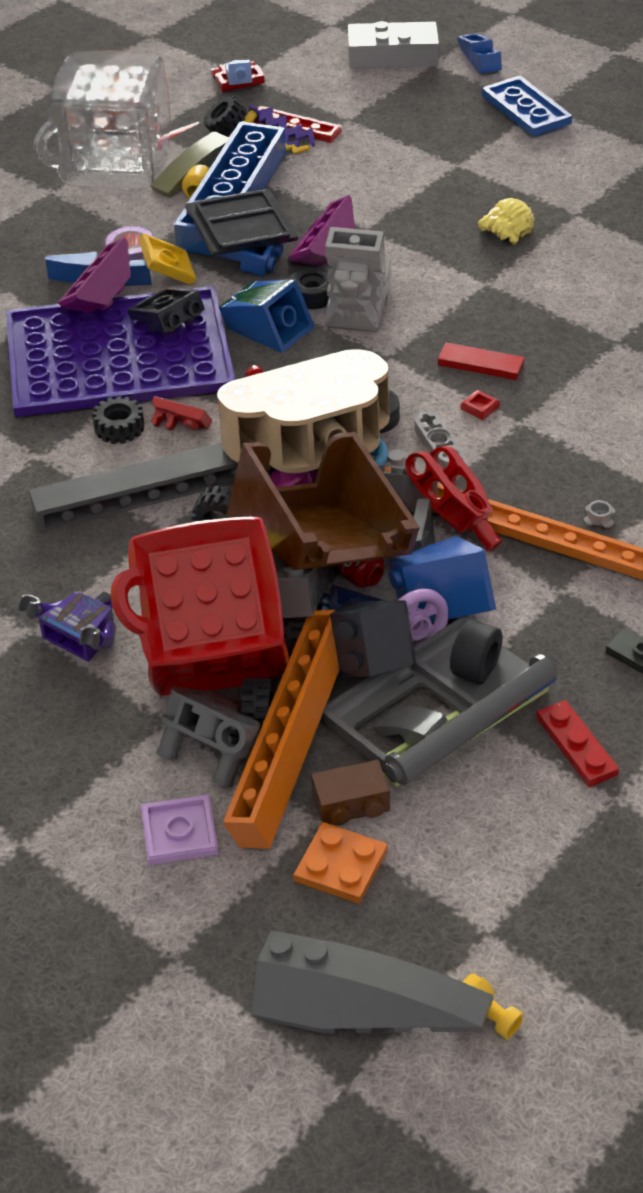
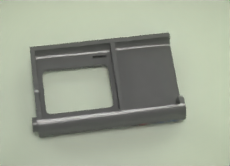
(479, 704)

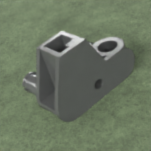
(213, 721)

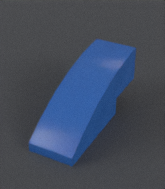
(480, 52)

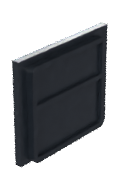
(241, 222)

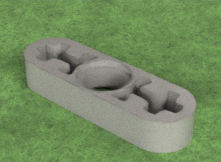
(438, 431)

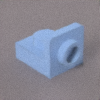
(239, 72)

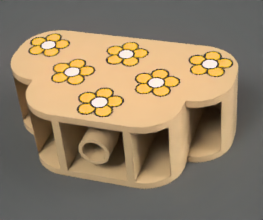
(305, 406)

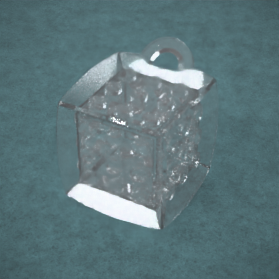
(108, 120)

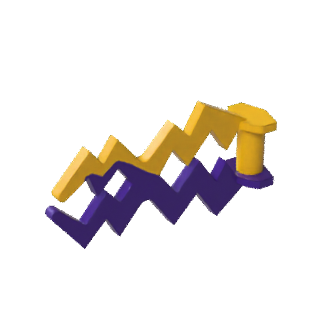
(267, 115)

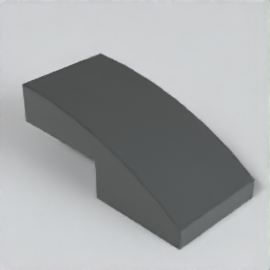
(410, 722)

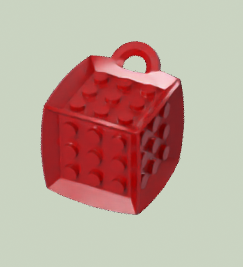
(204, 604)

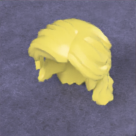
(508, 220)

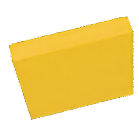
(167, 259)

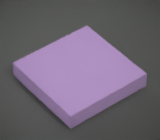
(179, 829)

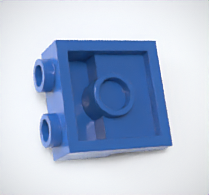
(257, 260)

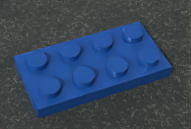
(526, 106)

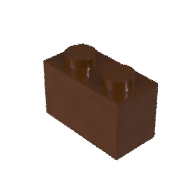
(350, 792)

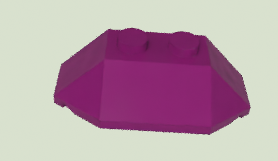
(311, 247)
(101, 280)

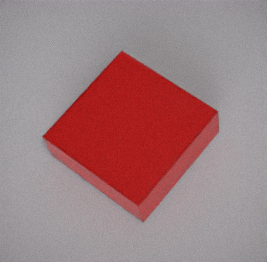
(480, 405)

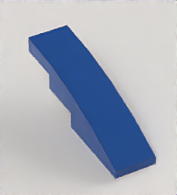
(71, 267)

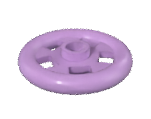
(419, 618)

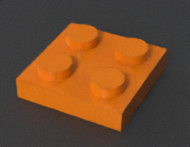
(340, 862)

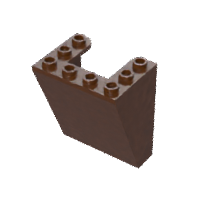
(336, 520)

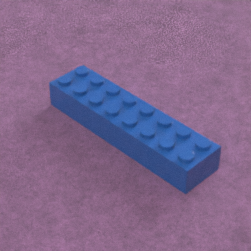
(241, 167)

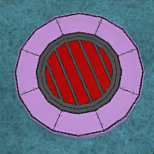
(132, 235)

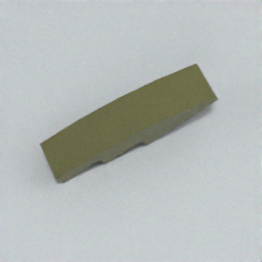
(200, 153)

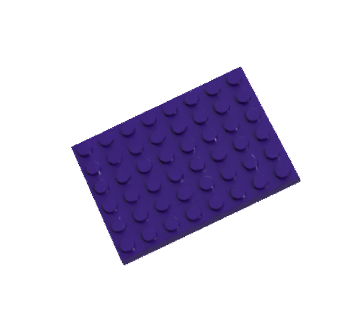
(81, 358)

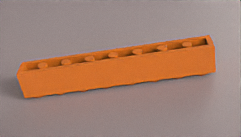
(285, 736)

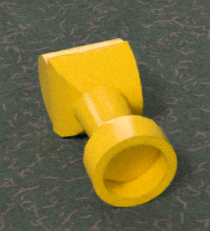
(507, 1019)

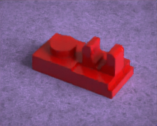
(190, 416)

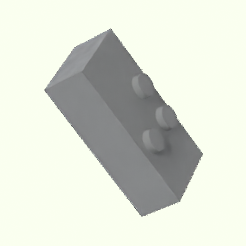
(392, 45)

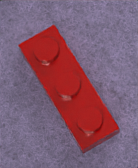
(577, 743)

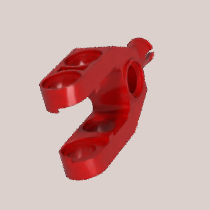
(461, 509)

